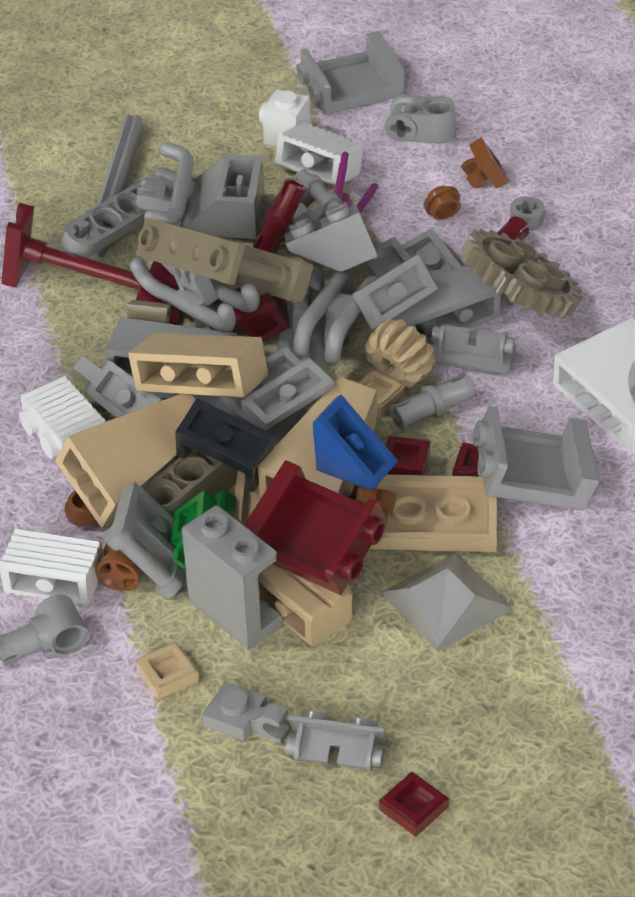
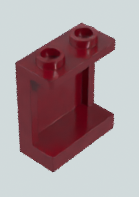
(316, 529)

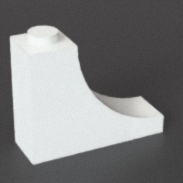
(600, 378)

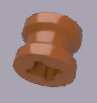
(117, 570)

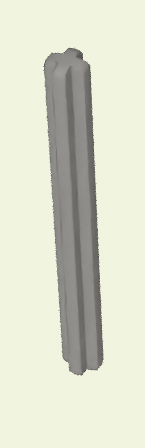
(119, 166)

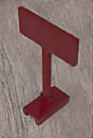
(22, 248)

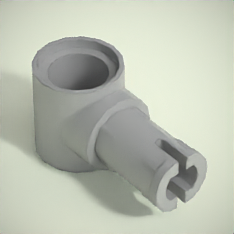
(54, 628)

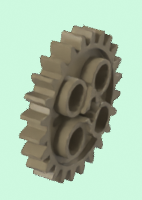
(521, 273)

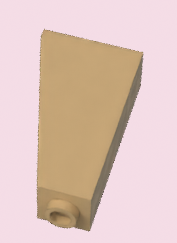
(299, 441)
(122, 452)

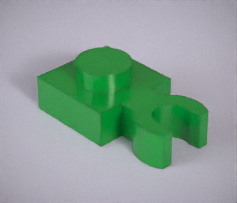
(183, 516)

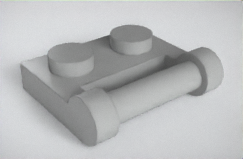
(152, 526)

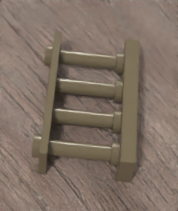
(223, 260)

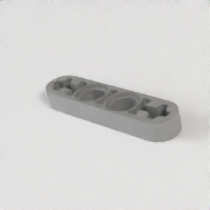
(109, 212)

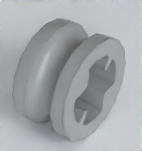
(530, 210)

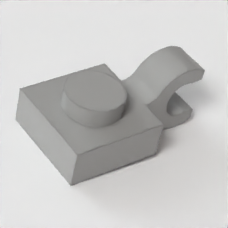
(242, 711)

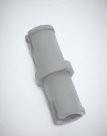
(432, 401)

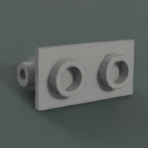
(487, 352)
(354, 739)

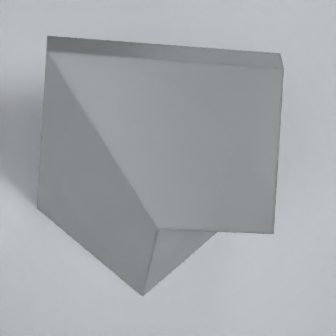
(447, 601)

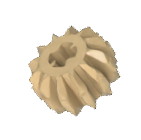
(400, 352)

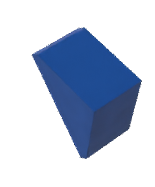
(349, 447)

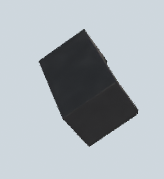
(224, 440)

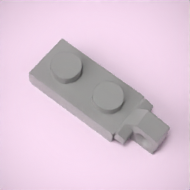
(113, 387)

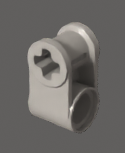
(424, 117)

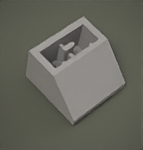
(227, 198)
(333, 241)

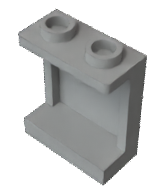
(354, 78)
(536, 464)
(223, 576)

